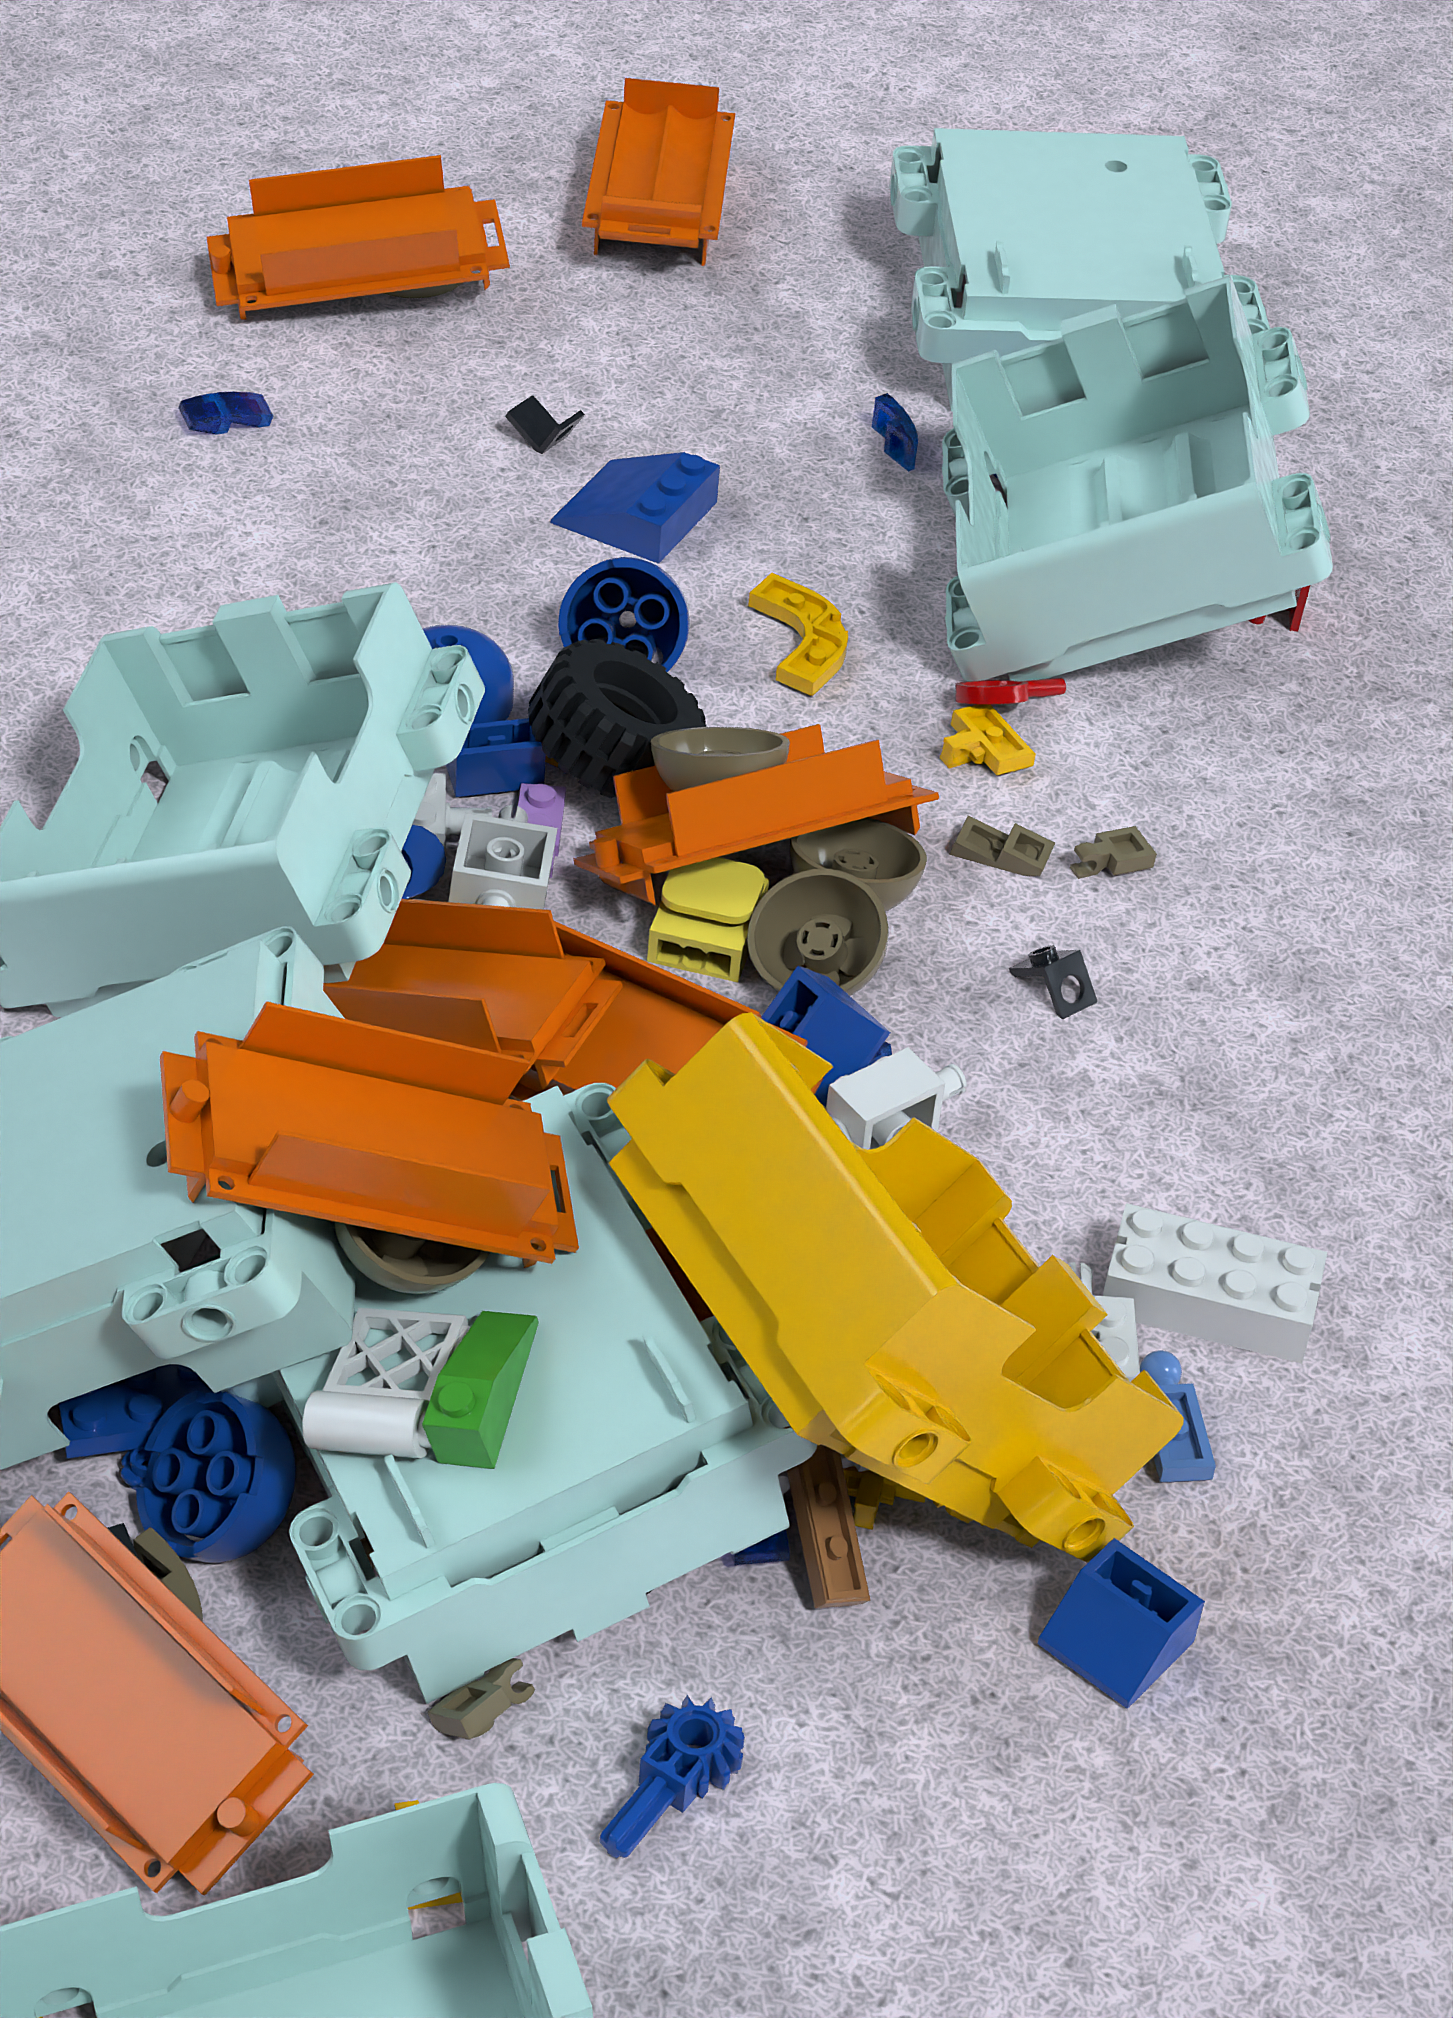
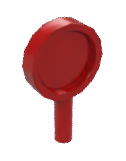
(1007, 690)

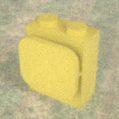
(706, 917)

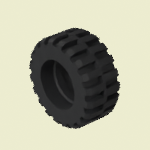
(604, 709)

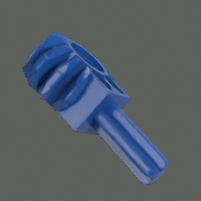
(674, 1772)

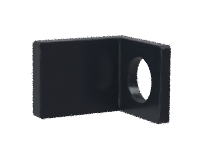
(539, 426)
(1054, 968)

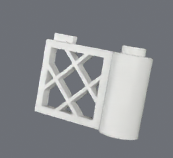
(378, 1414)

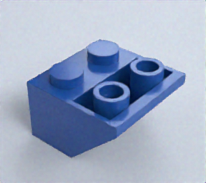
(497, 759)
(829, 1021)
(1122, 1623)

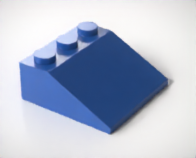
(643, 503)

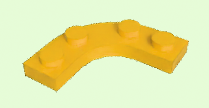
(818, 624)

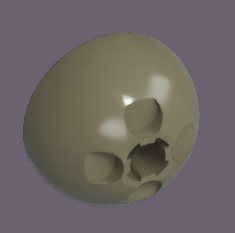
(715, 753)
(867, 849)
(819, 915)
(407, 1261)

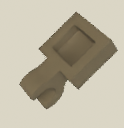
(1118, 849)
(475, 1706)

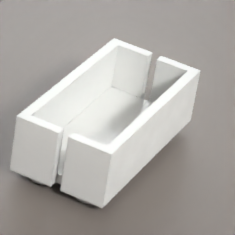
(1216, 1282)

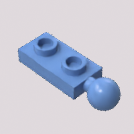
(1189, 1452)

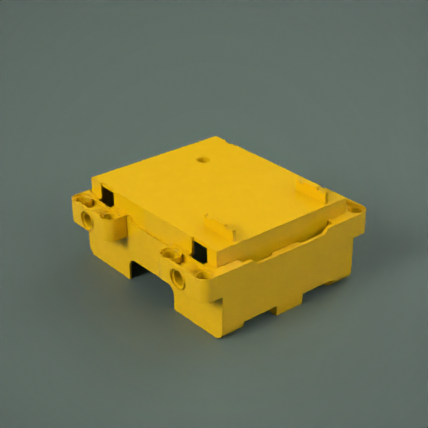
(887, 1294)

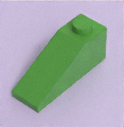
(479, 1390)

